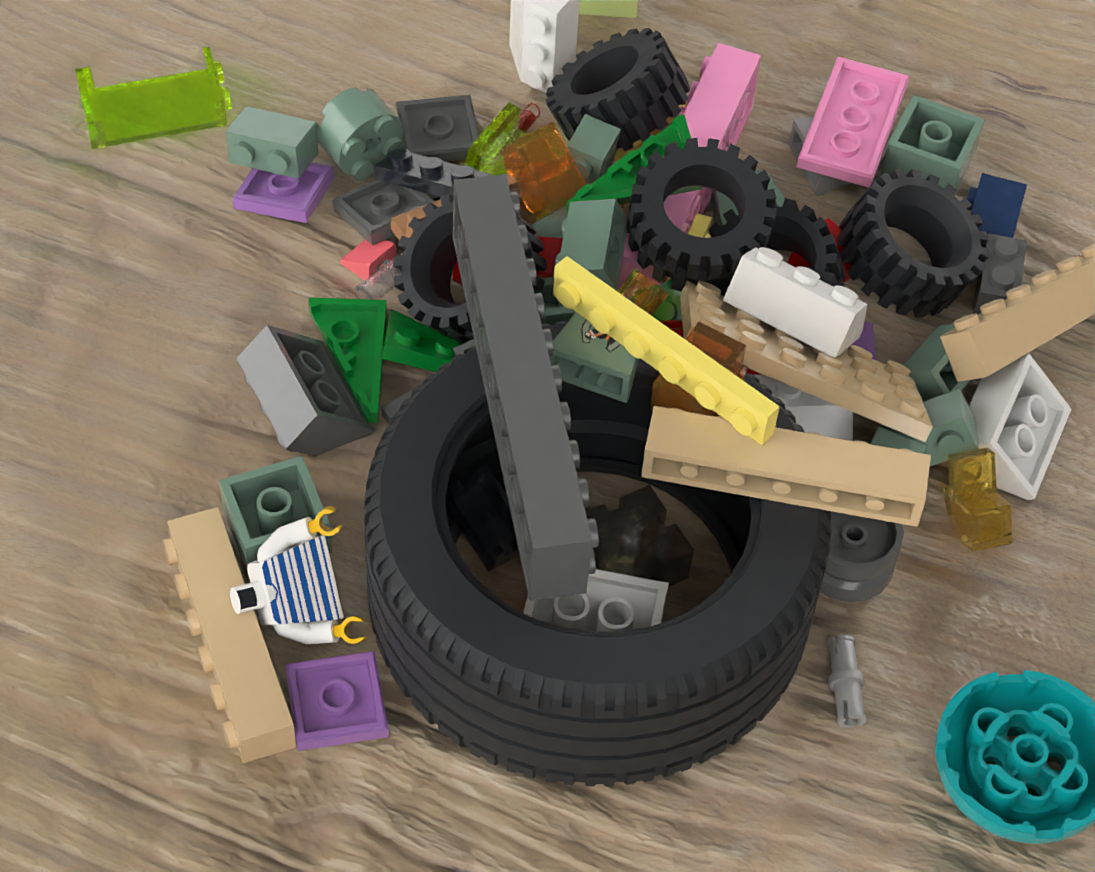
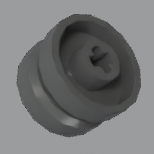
(860, 557)

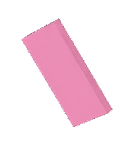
(853, 122)

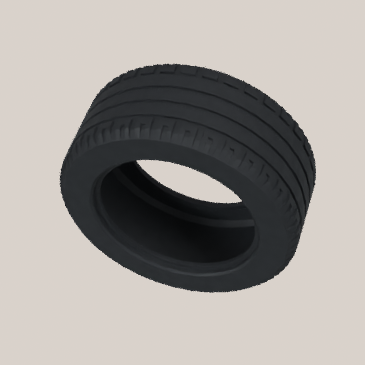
(560, 696)

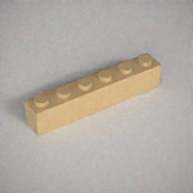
(1023, 320)
(787, 467)
(231, 641)

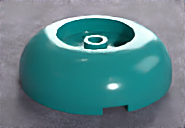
(1049, 721)

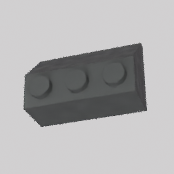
(302, 392)

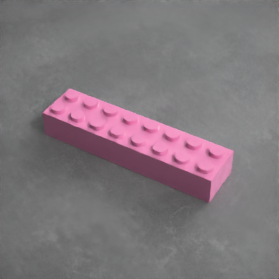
(715, 110)

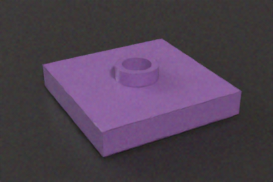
(283, 195)
(336, 700)

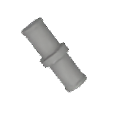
(846, 681)

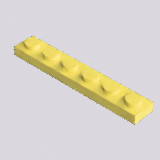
(665, 351)

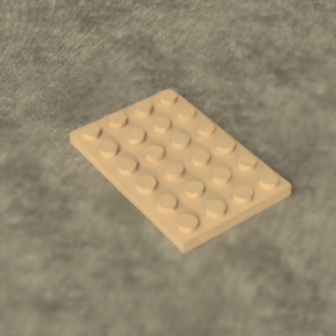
(849, 381)

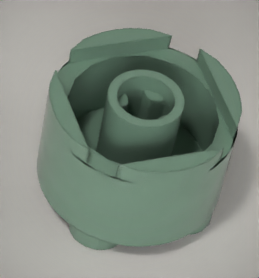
(359, 131)

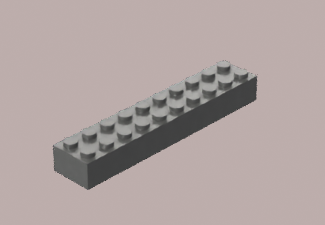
(523, 390)

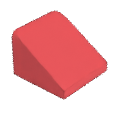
(366, 257)

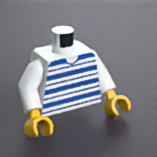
(296, 585)

